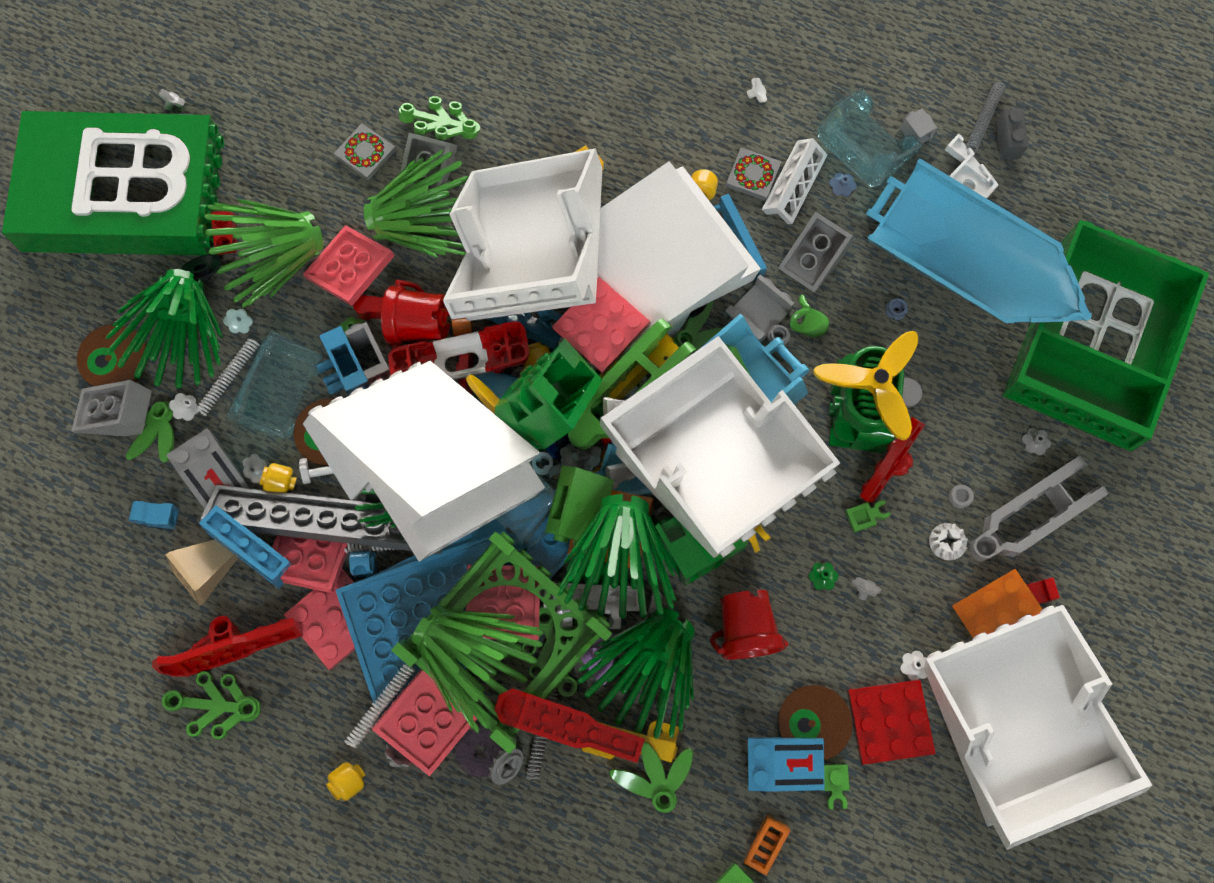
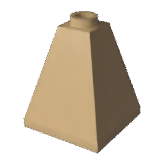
(201, 567)

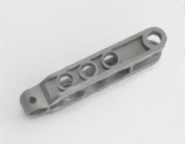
(990, 544)

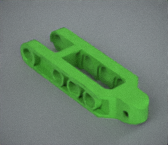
(587, 429)

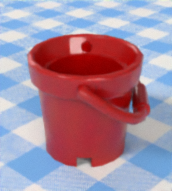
(412, 315)
(747, 627)

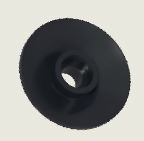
(203, 267)

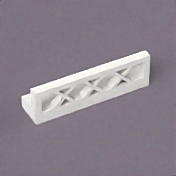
(792, 175)

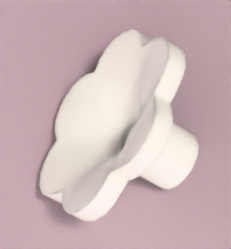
(757, 90)
(183, 407)
(910, 668)

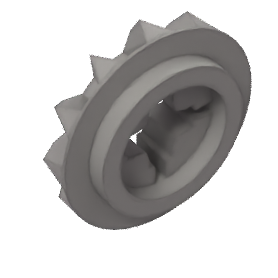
(502, 774)

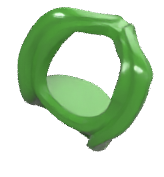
(814, 322)

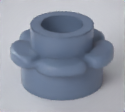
(900, 305)

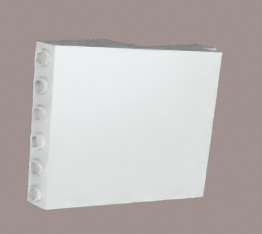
(528, 237)
(669, 249)
(718, 447)
(428, 455)
(1034, 726)

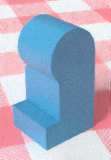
(154, 514)
(363, 564)

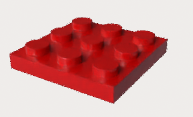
(891, 722)

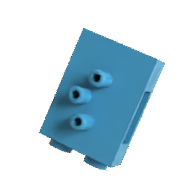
(342, 357)

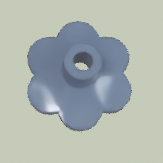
(842, 184)

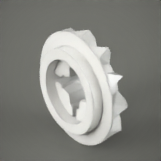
(942, 549)

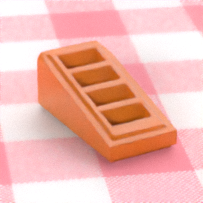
(763, 831)

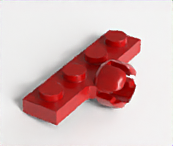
(895, 463)

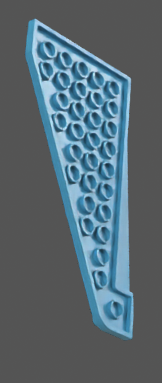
(395, 600)

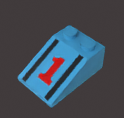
(785, 764)

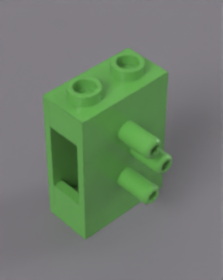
(576, 503)

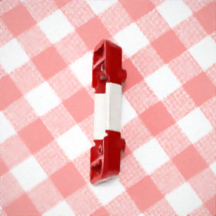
(496, 347)

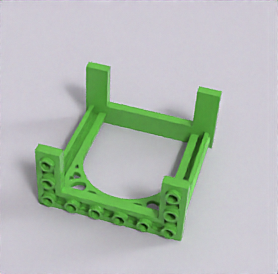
(558, 666)

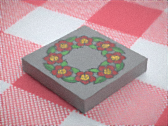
(365, 151)
(753, 174)

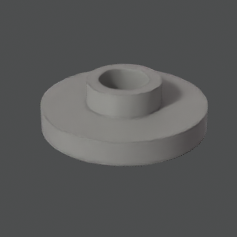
(911, 392)

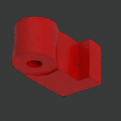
(221, 240)
(368, 307)
(1044, 591)

